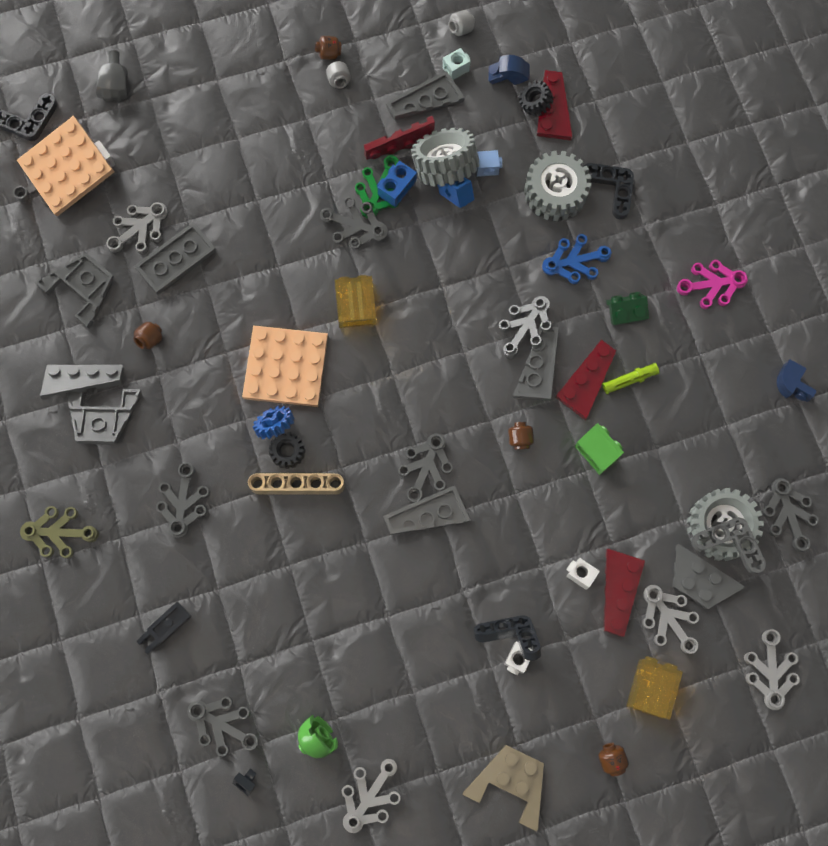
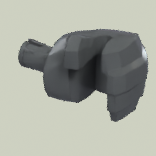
(112, 79)

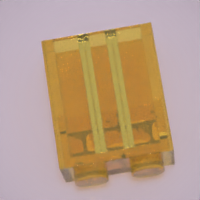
(355, 301)
(654, 688)

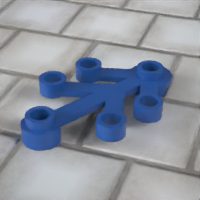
(574, 261)

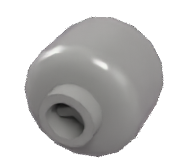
(461, 23)
(338, 74)

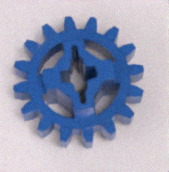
(273, 422)

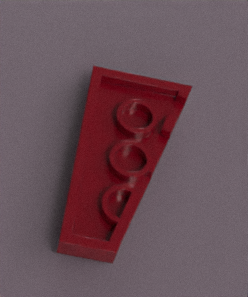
(556, 120)
(399, 140)
(585, 383)
(621, 585)

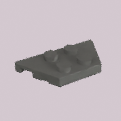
(701, 580)

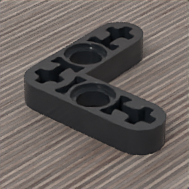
(26, 125)
(619, 183)
(517, 626)

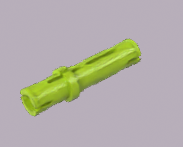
(637, 375)

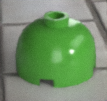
(315, 738)

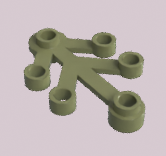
(54, 532)

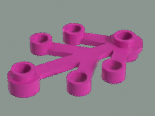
(714, 282)

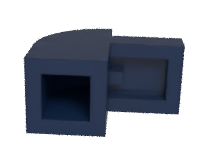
(511, 68)
(789, 382)

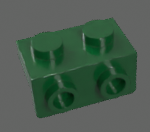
(628, 308)

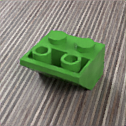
(599, 448)

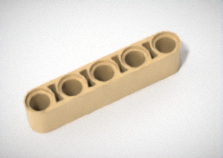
(288, 478)

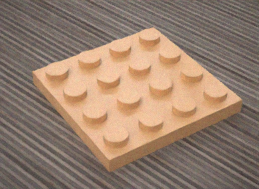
(65, 166)
(285, 366)

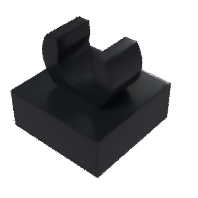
(245, 783)

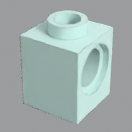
(453, 69)

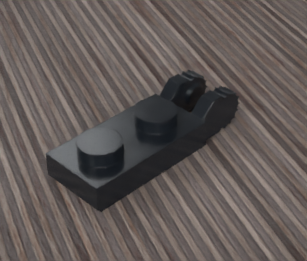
(165, 626)

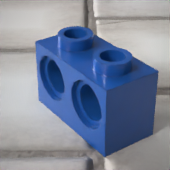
(400, 185)

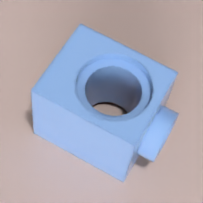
(489, 163)

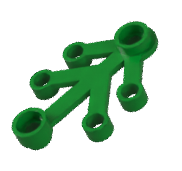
(373, 186)

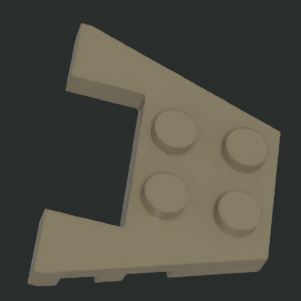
(517, 775)

